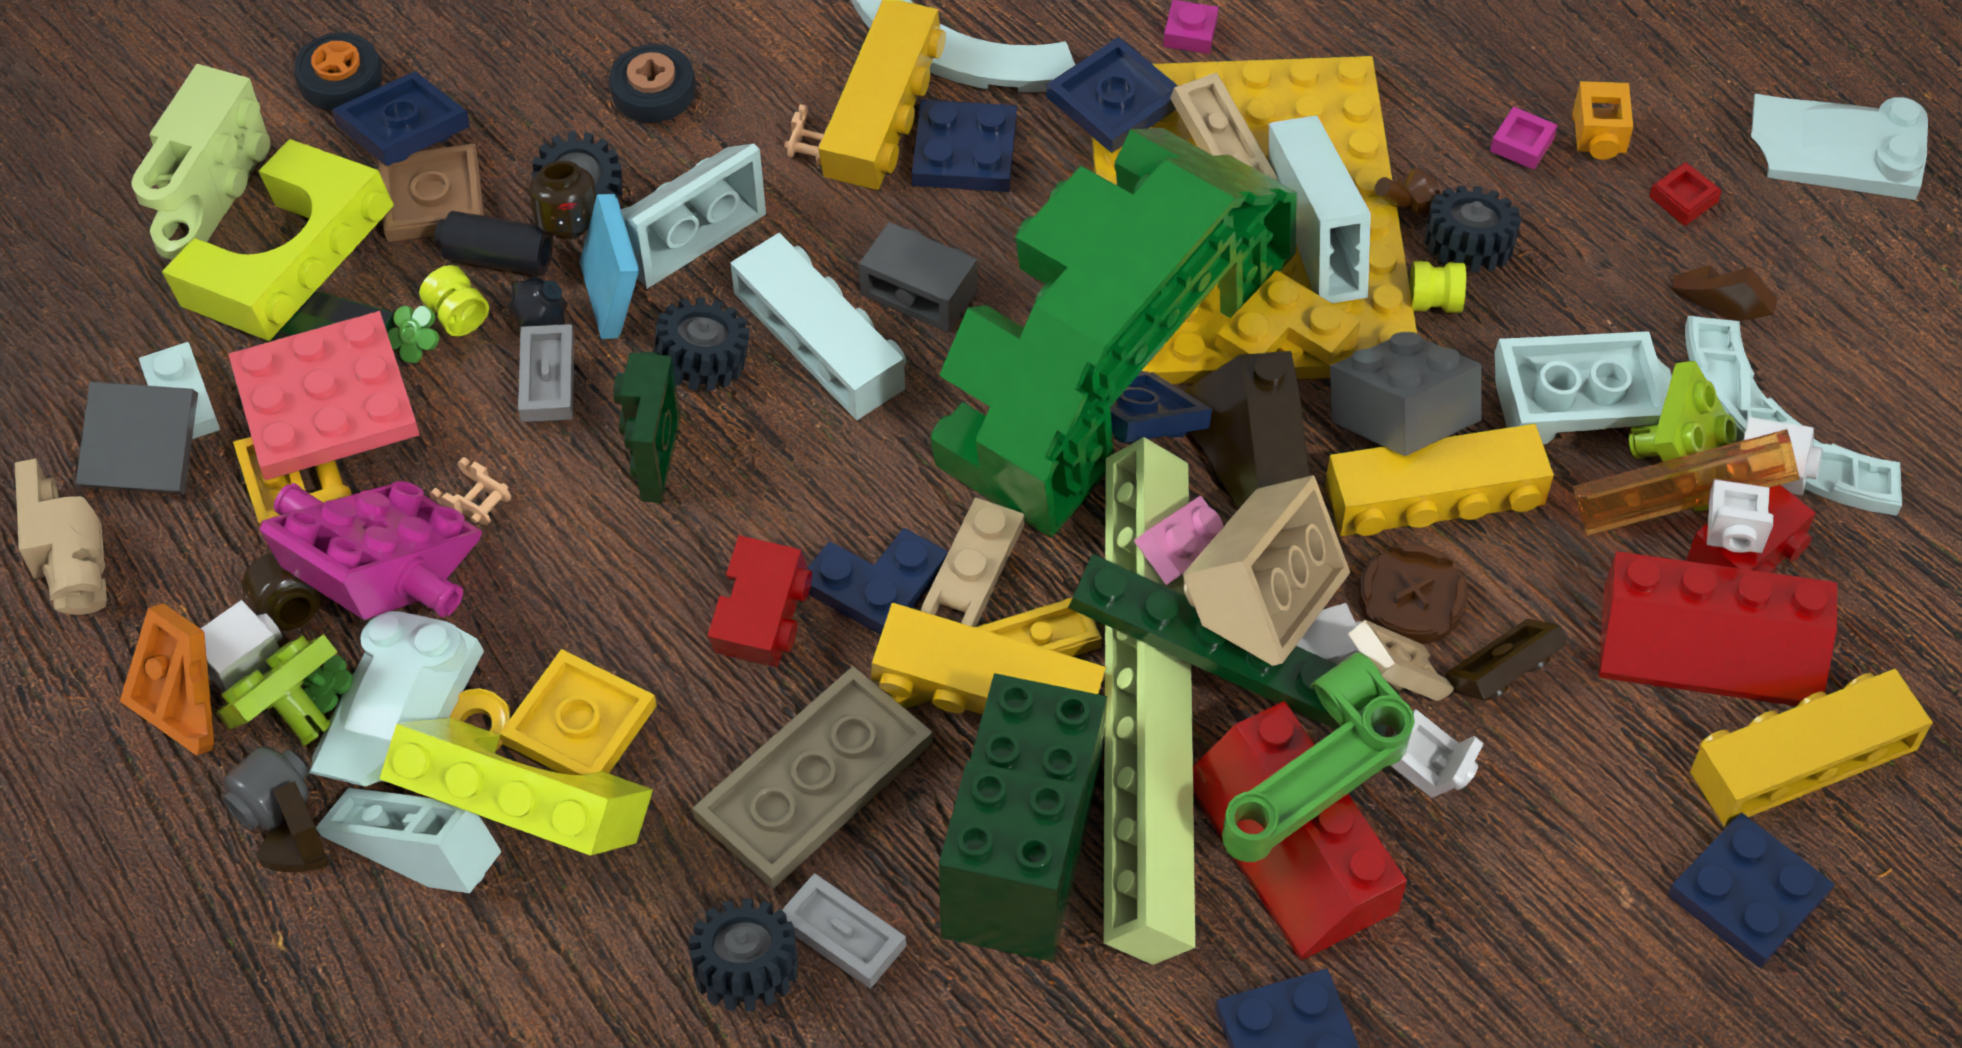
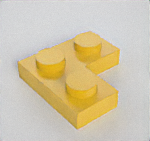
(1287, 312)

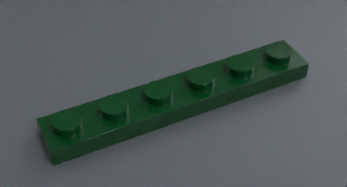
(1173, 625)

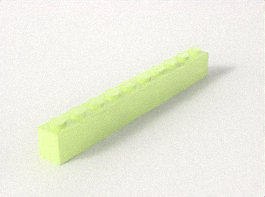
(1146, 734)

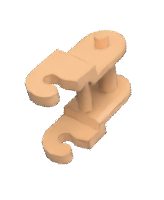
(798, 132)
(484, 482)

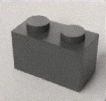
(918, 276)

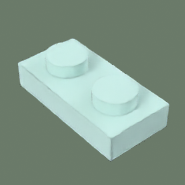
(179, 369)

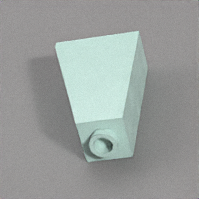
(1330, 209)

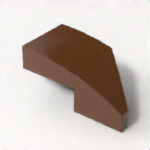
(1732, 295)

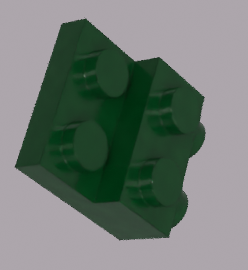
(648, 419)

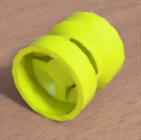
(1437, 286)
(457, 304)

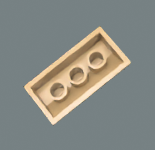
(1269, 570)

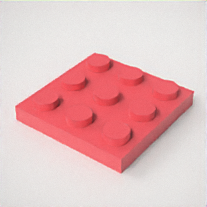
(323, 395)

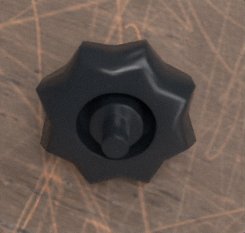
(537, 303)

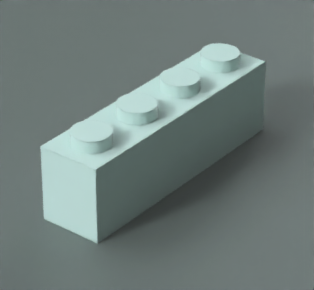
(819, 325)

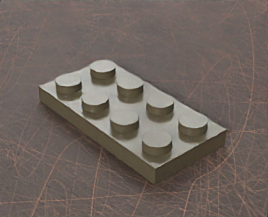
(812, 776)

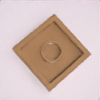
(429, 188)

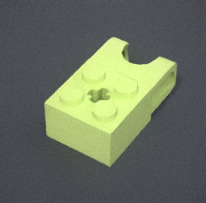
(200, 156)

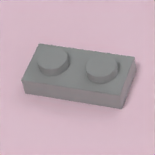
(546, 373)
(843, 931)

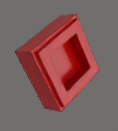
(1685, 193)

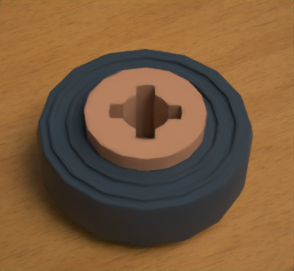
(652, 83)

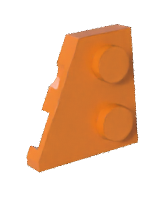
(171, 679)

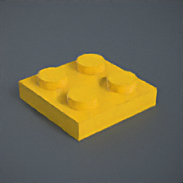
(578, 717)

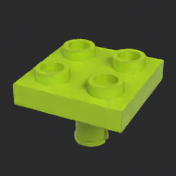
(1688, 422)
(281, 689)

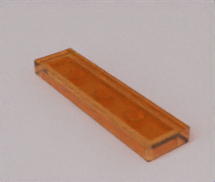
(1684, 481)

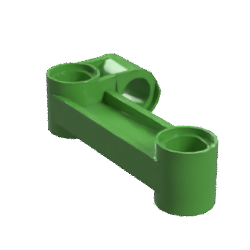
(1330, 769)

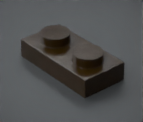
(1506, 658)

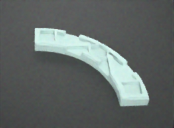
(990, 63)
(1842, 475)

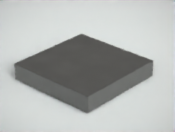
(137, 438)

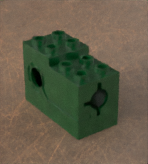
(1021, 817)

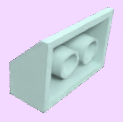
(695, 212)

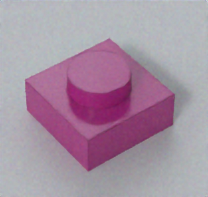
(1190, 26)
(1523, 138)

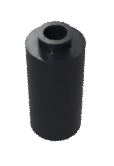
(494, 243)

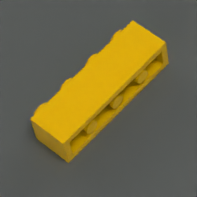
(882, 94)
(1440, 482)
(958, 661)
(1809, 745)

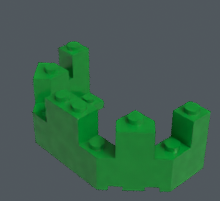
(1119, 282)

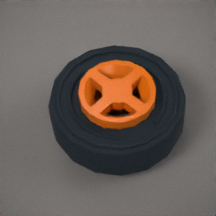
(337, 69)

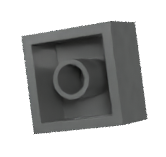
(1406, 392)

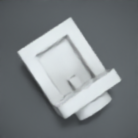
(1739, 516)
(1437, 760)

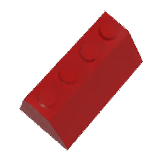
(1717, 629)
(1326, 874)

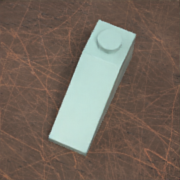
(413, 837)

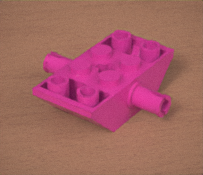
(372, 547)

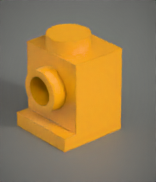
(1600, 129)

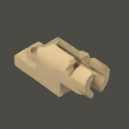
(60, 541)

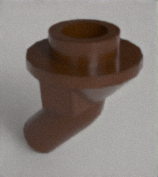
(1410, 191)

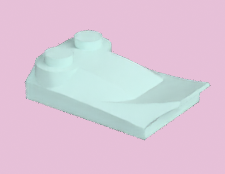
(1844, 143)
(1580, 382)
(406, 675)

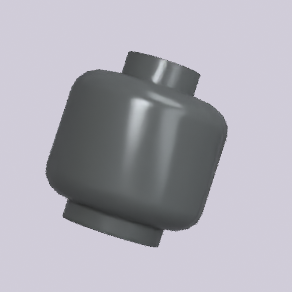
(252, 785)

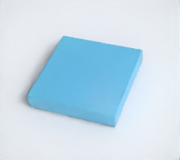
(608, 266)

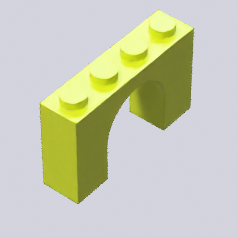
(269, 287)
(461, 769)

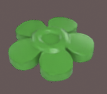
(413, 332)
(327, 682)

